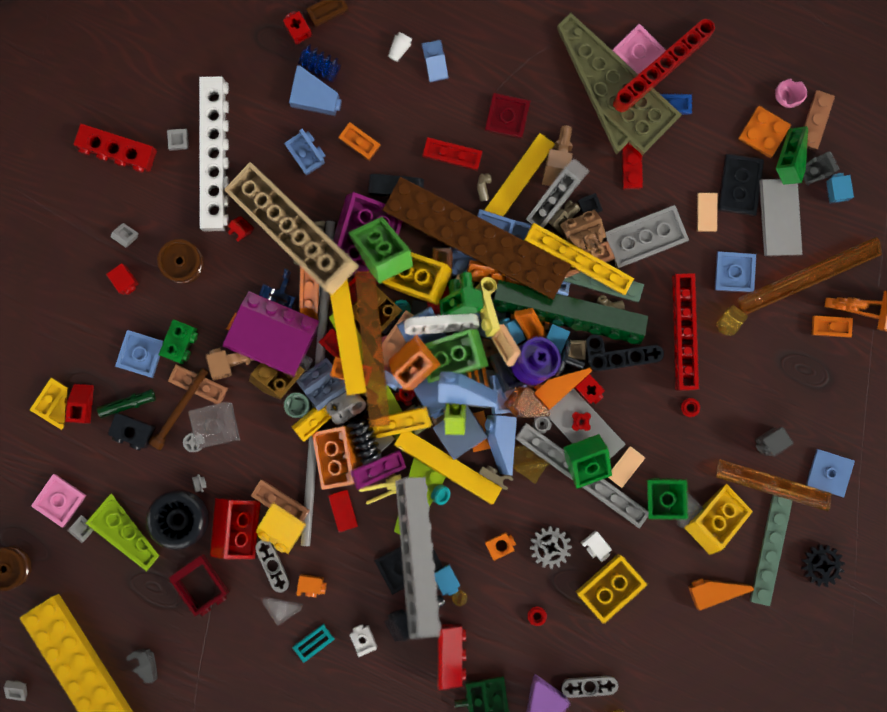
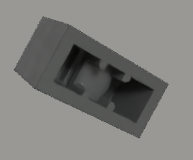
(773, 441)

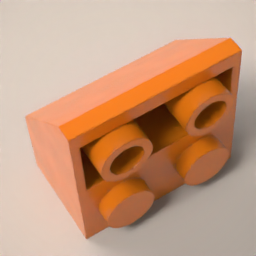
(413, 363)

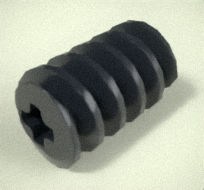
(365, 439)

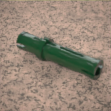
(132, 401)

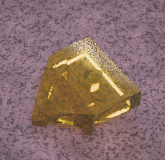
(528, 463)

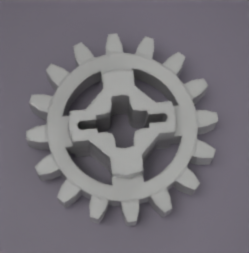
(547, 555)

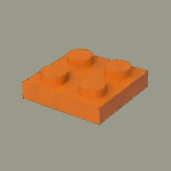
(764, 131)

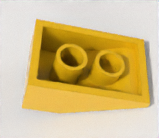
(719, 520)

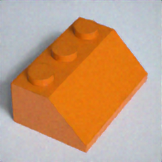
(336, 456)

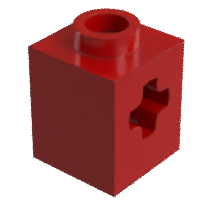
(300, 34)
(122, 279)
(590, 381)

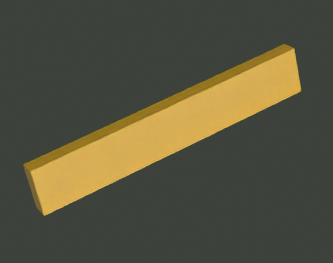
(520, 176)
(579, 259)
(347, 340)
(448, 467)

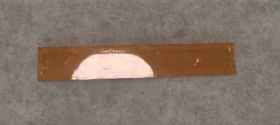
(773, 485)

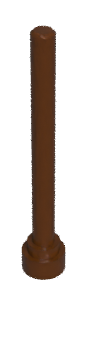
(158, 440)

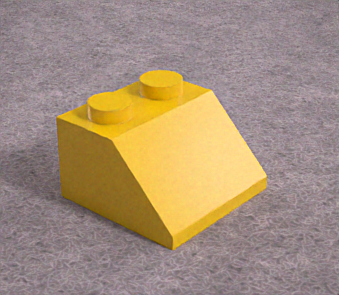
(280, 529)

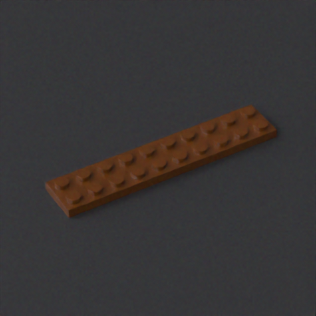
(476, 238)

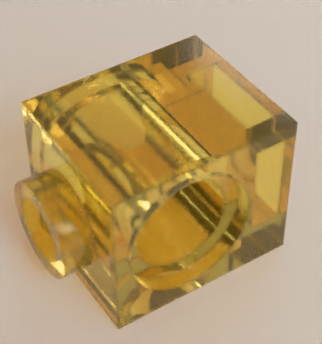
(731, 321)

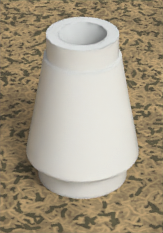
(399, 46)

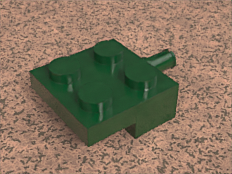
(485, 696)

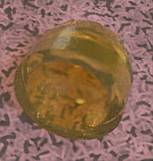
(463, 599)

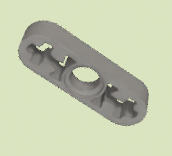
(283, 576)
(575, 692)

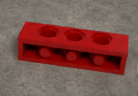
(88, 135)

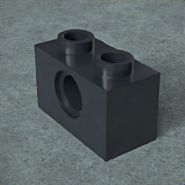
(122, 423)

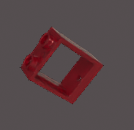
(185, 595)

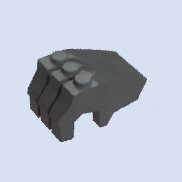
(820, 168)
(147, 668)

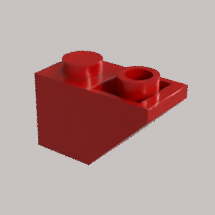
(80, 404)

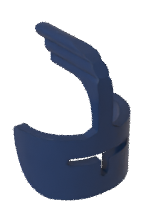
(266, 290)

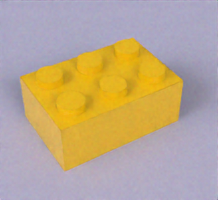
(423, 281)
(611, 588)

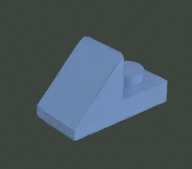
(435, 61)

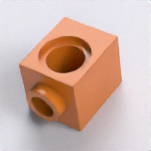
(491, 545)

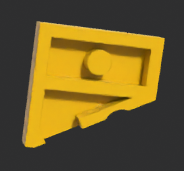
(52, 403)

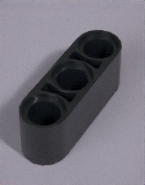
(384, 184)

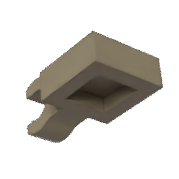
(562, 215)
(490, 473)

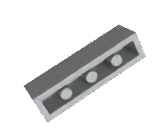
(557, 193)

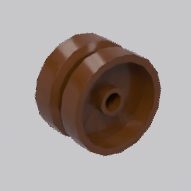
(170, 265)
(17, 565)

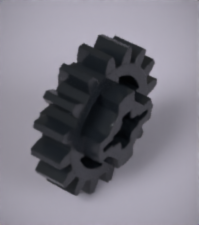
(824, 573)

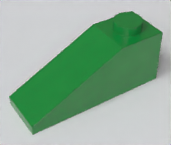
(793, 156)

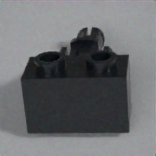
(398, 622)

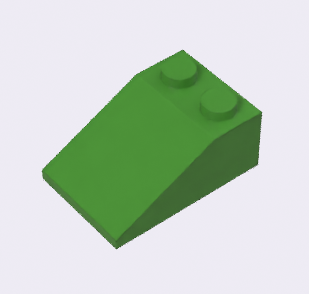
(381, 249)
(458, 353)

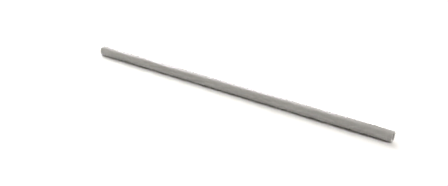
(319, 356)

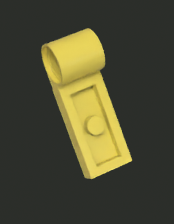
(488, 316)

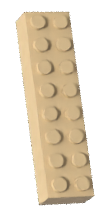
(291, 228)

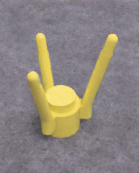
(390, 484)

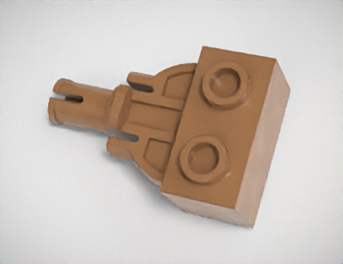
(559, 158)
(585, 231)
(220, 363)

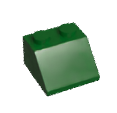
(588, 461)
(667, 498)

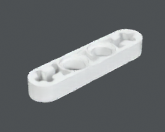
(441, 324)

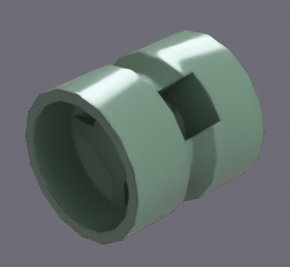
(297, 405)

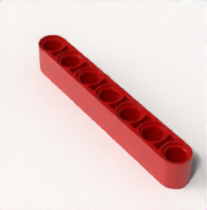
(659, 72)

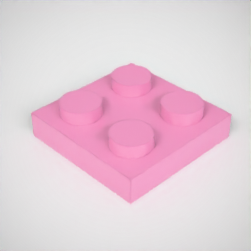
(638, 49)
(58, 500)

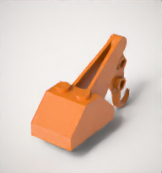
(852, 305)

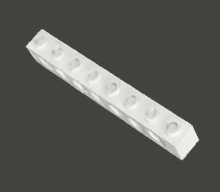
(209, 87)

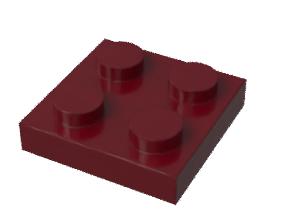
(507, 115)

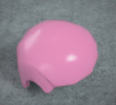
(790, 93)

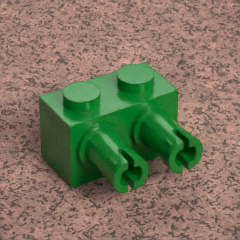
(461, 300)
(178, 342)

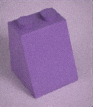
(545, 697)

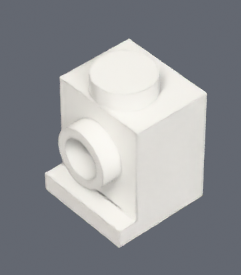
(597, 546)
(369, 645)

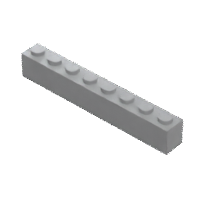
(417, 558)

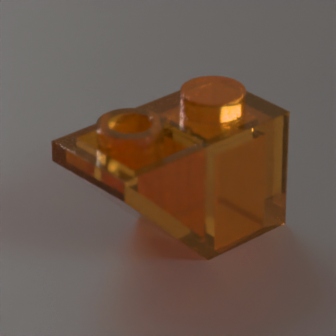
(525, 405)

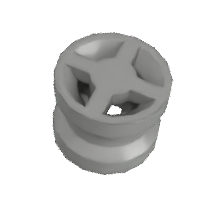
(189, 443)

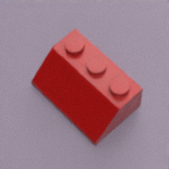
(235, 528)
(451, 656)

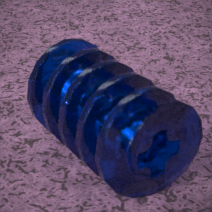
(319, 63)

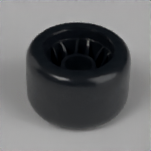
(163, 524)

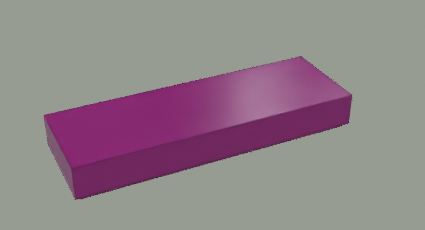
(378, 469)

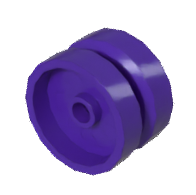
(537, 361)

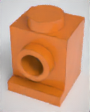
(311, 585)

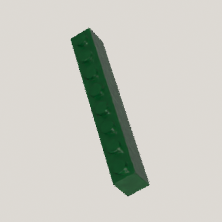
(572, 312)

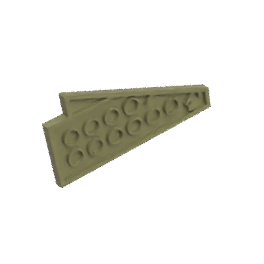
(603, 77)

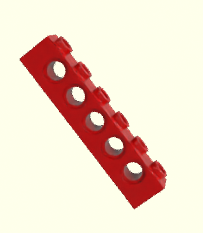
(685, 332)

